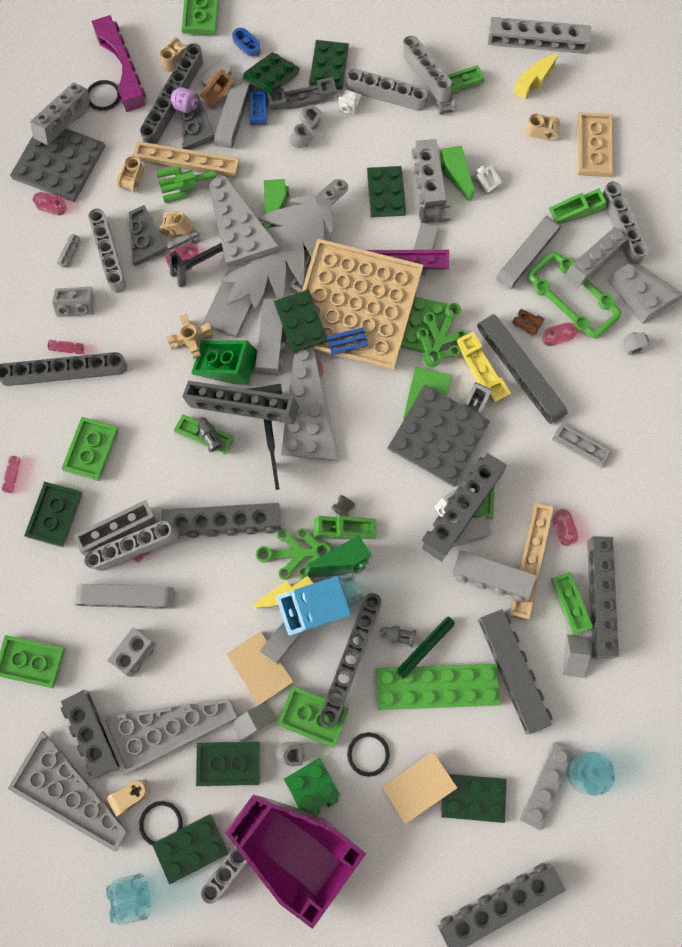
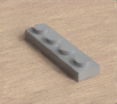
(546, 786)

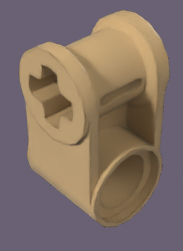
(171, 54)
(541, 126)
(129, 176)
(176, 224)
(125, 798)

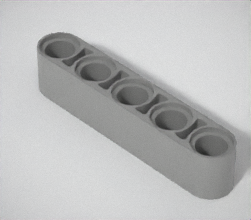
(427, 68)
(386, 89)
(233, 111)
(616, 198)
(103, 243)
(528, 252)
(122, 546)
(124, 596)
(220, 883)

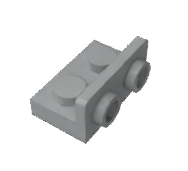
(73, 301)

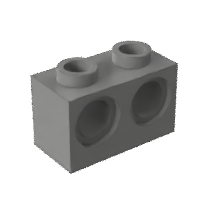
(127, 648)

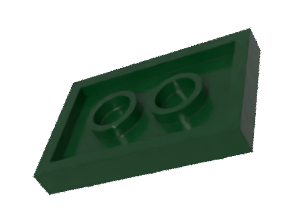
(329, 62)
(271, 73)
(386, 191)
(300, 321)
(53, 514)
(228, 763)
(476, 799)
(190, 848)

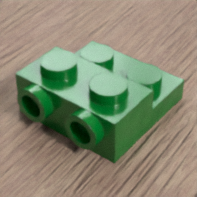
(312, 787)

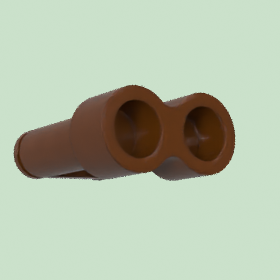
(533, 326)

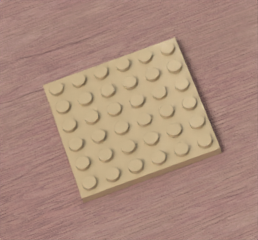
(365, 291)

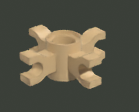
(191, 342)

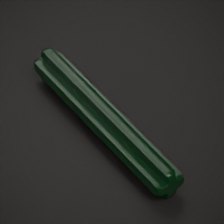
(425, 647)

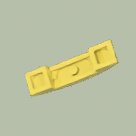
(481, 367)

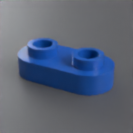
(248, 44)

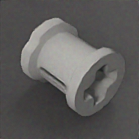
(450, 105)

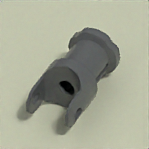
(432, 214)
(208, 433)
(394, 634)

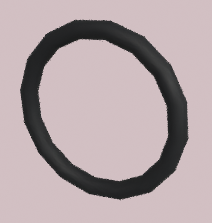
(104, 82)
(374, 773)
(160, 803)

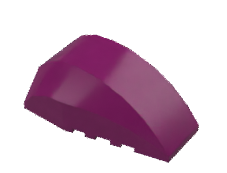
(294, 855)

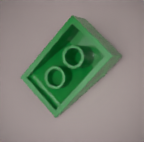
(226, 361)
(344, 559)

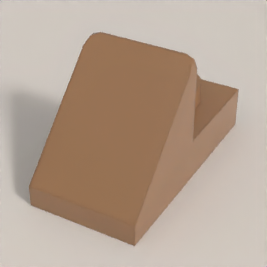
(217, 87)

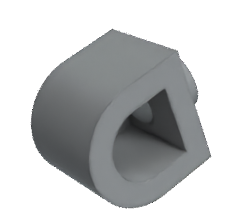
(310, 116)
(300, 136)
(636, 343)
(290, 753)

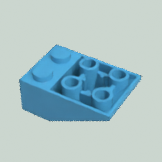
(313, 605)

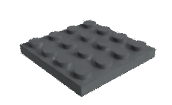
(61, 165)
(438, 435)

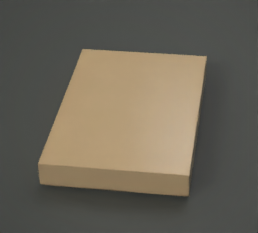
(257, 670)
(419, 787)

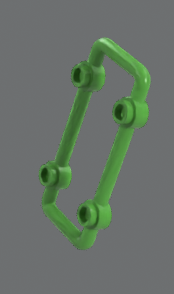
(605, 302)

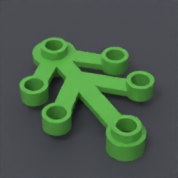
(440, 336)
(297, 552)

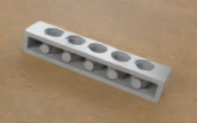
(539, 35)

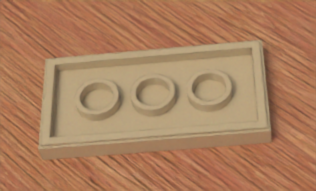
(595, 144)

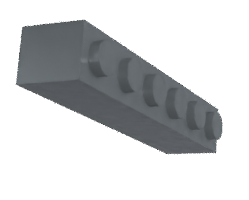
(514, 672)

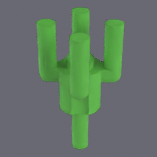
(182, 182)

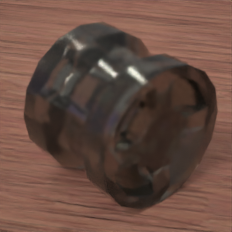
(343, 506)

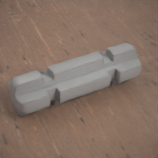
(183, 240)
(68, 250)

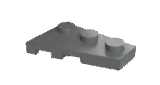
(196, 127)
(144, 235)

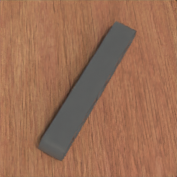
(163, 109)
(522, 369)
(68, 373)
(346, 668)

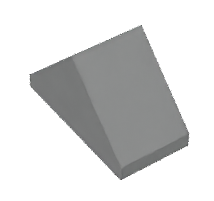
(478, 398)
(576, 656)
(253, 720)

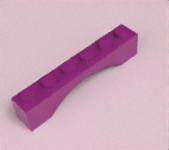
(128, 88)

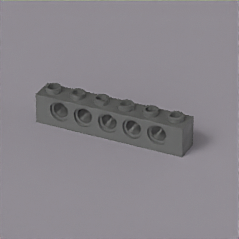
(241, 402)
(231, 513)
(440, 547)
(602, 598)
(513, 909)

